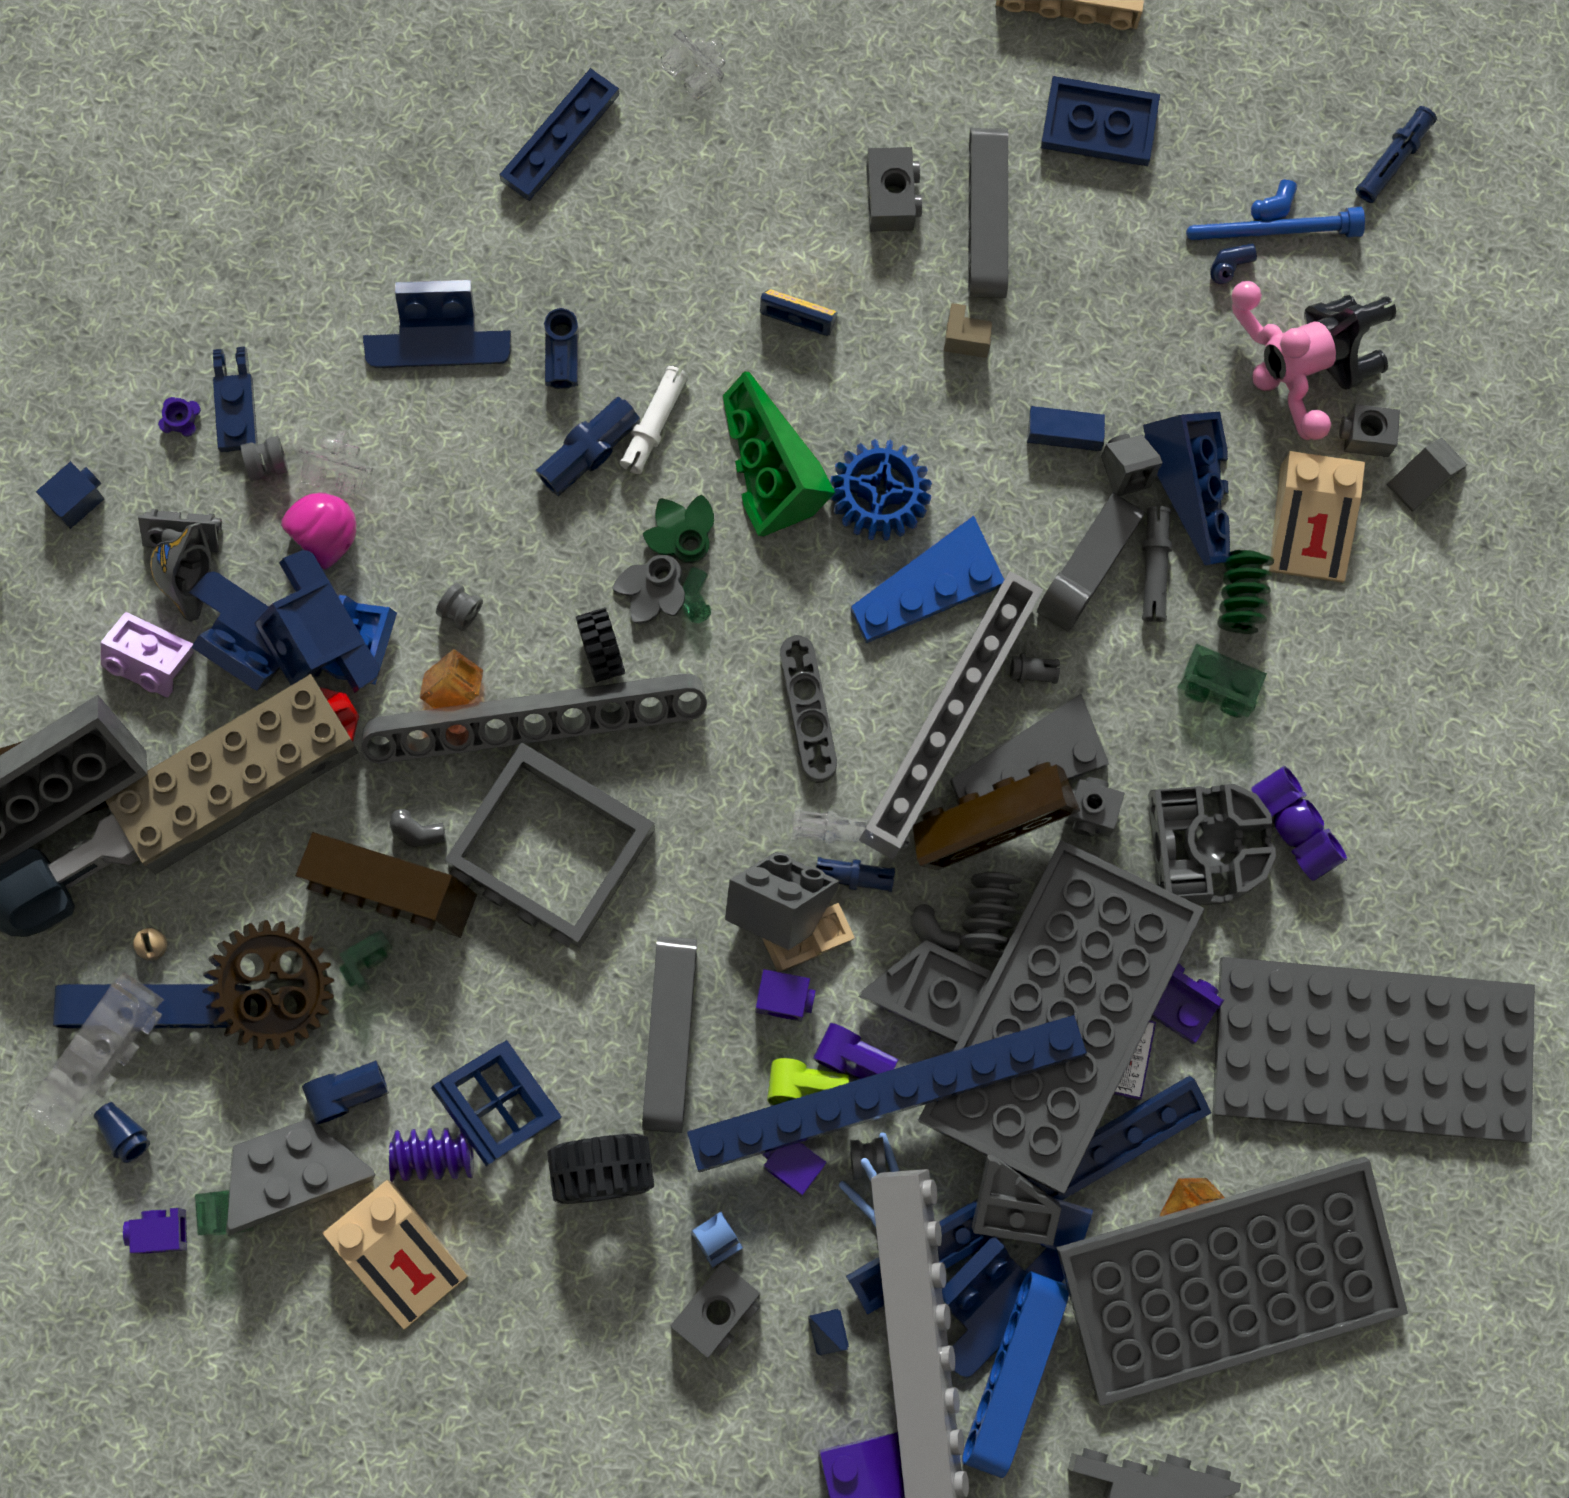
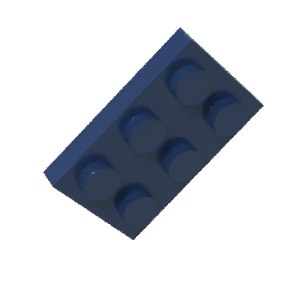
(1100, 121)

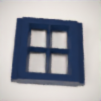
(469, 1121)

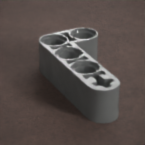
(1090, 562)

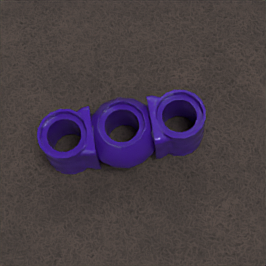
(1300, 823)

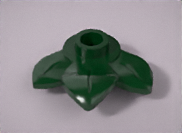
(679, 525)

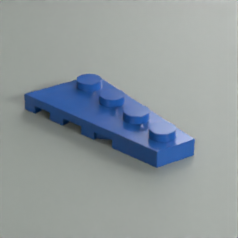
(935, 581)

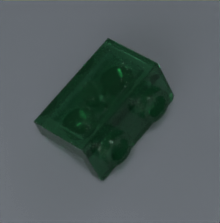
(1221, 681)

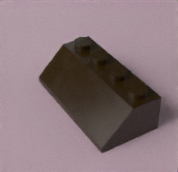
(995, 817)

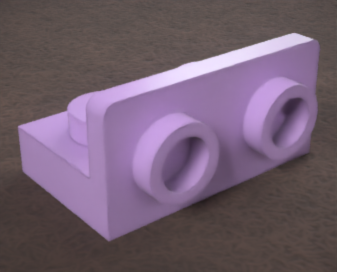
(144, 654)

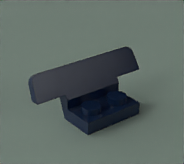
(436, 330)
(314, 627)
(234, 638)
(984, 1297)

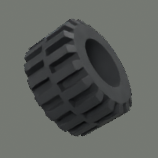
(600, 1168)

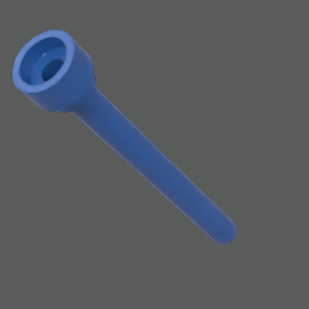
(1348, 223)

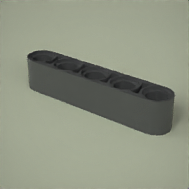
(988, 213)
(669, 1034)

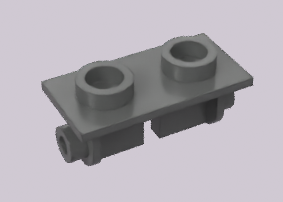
(155, 522)

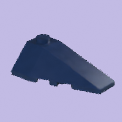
(1192, 477)

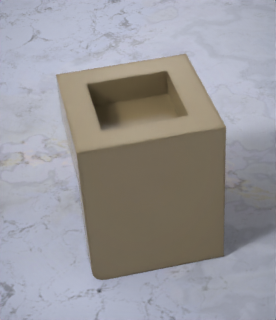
(966, 334)

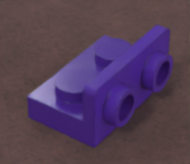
(1187, 1005)

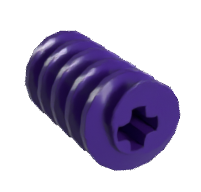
(430, 1154)

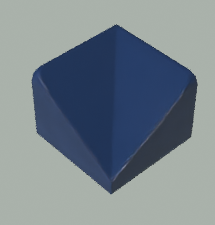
(828, 1332)

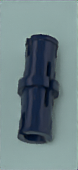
(858, 874)

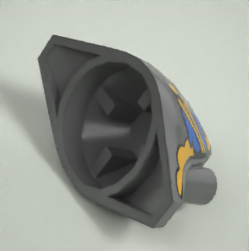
(179, 565)

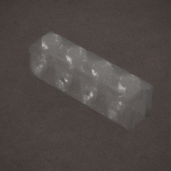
(94, 1054)

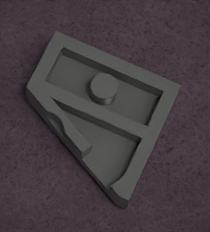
(1014, 1206)

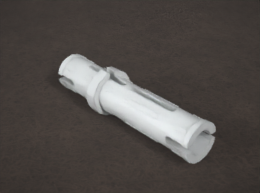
(647, 433)

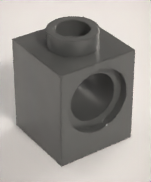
(1383, 422)

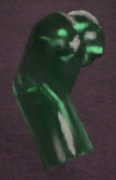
(694, 604)

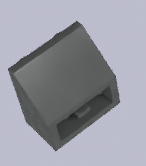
(779, 899)

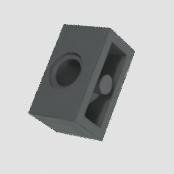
(892, 168)
(693, 1320)

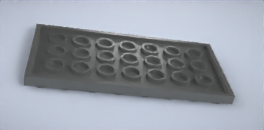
(1084, 948)
(1374, 1050)
(1232, 1280)

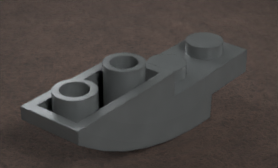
(1166, 1480)

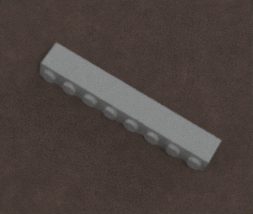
(950, 716)
(918, 1335)

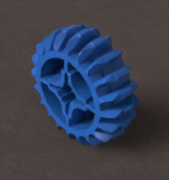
(895, 491)

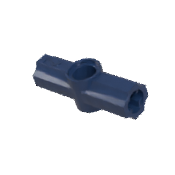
(588, 446)

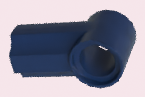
(561, 351)
(335, 1094)

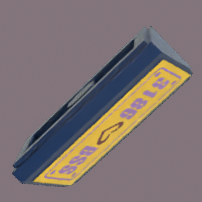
(797, 312)

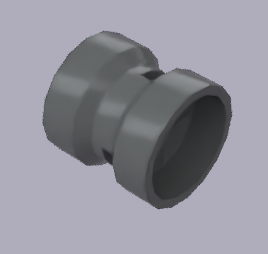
(272, 454)

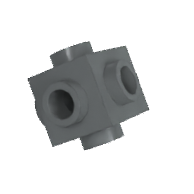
(1105, 804)

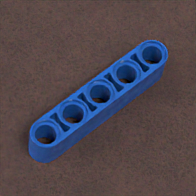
(1015, 1375)

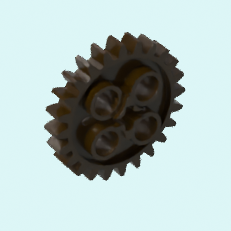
(272, 1020)

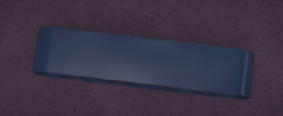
(181, 1006)

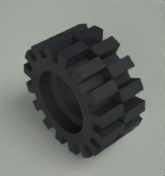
(600, 645)

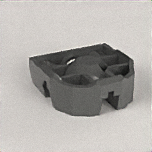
(1184, 810)

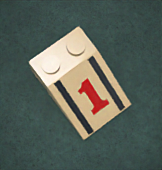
(1316, 515)
(395, 1254)

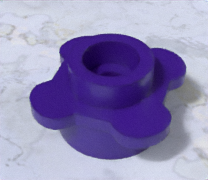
(175, 406)

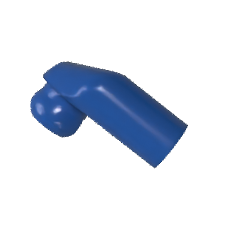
(1277, 206)

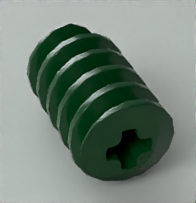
(1243, 591)

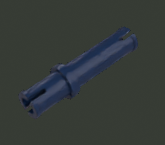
(1419, 125)

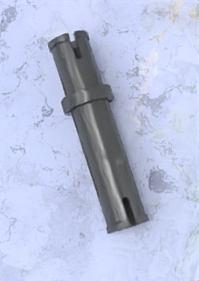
(1156, 563)

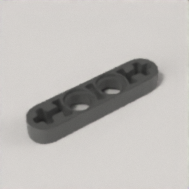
(809, 708)

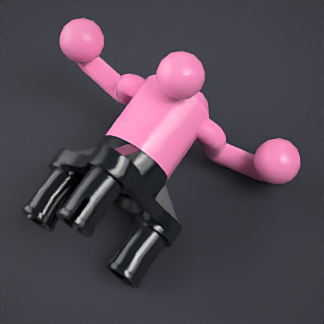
(1325, 342)

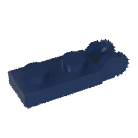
(234, 402)

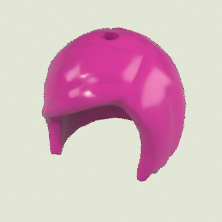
(322, 526)

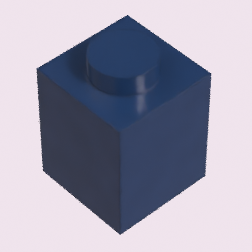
(71, 493)

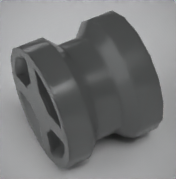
(459, 606)
(872, 1151)

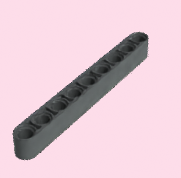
(517, 729)

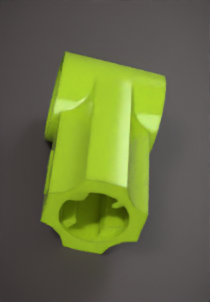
(794, 1080)

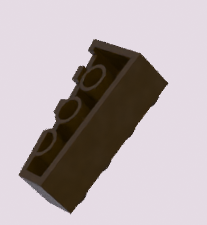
(386, 883)

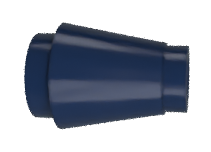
(123, 1135)

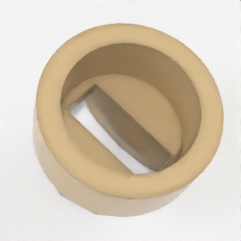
(157, 942)

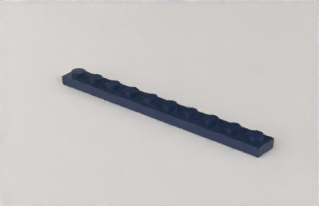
(886, 1093)
(1108, 1150)

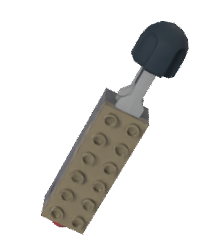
(190, 799)

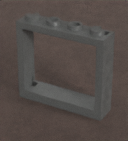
(585, 793)

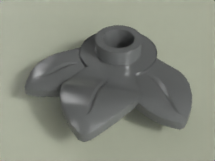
(650, 593)

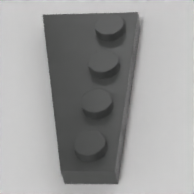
(1061, 738)

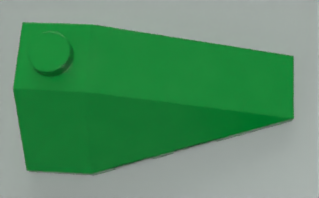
(779, 469)

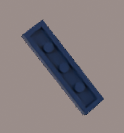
(559, 134)

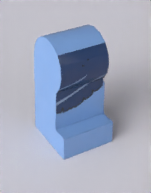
(716, 1239)

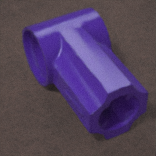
(846, 1053)

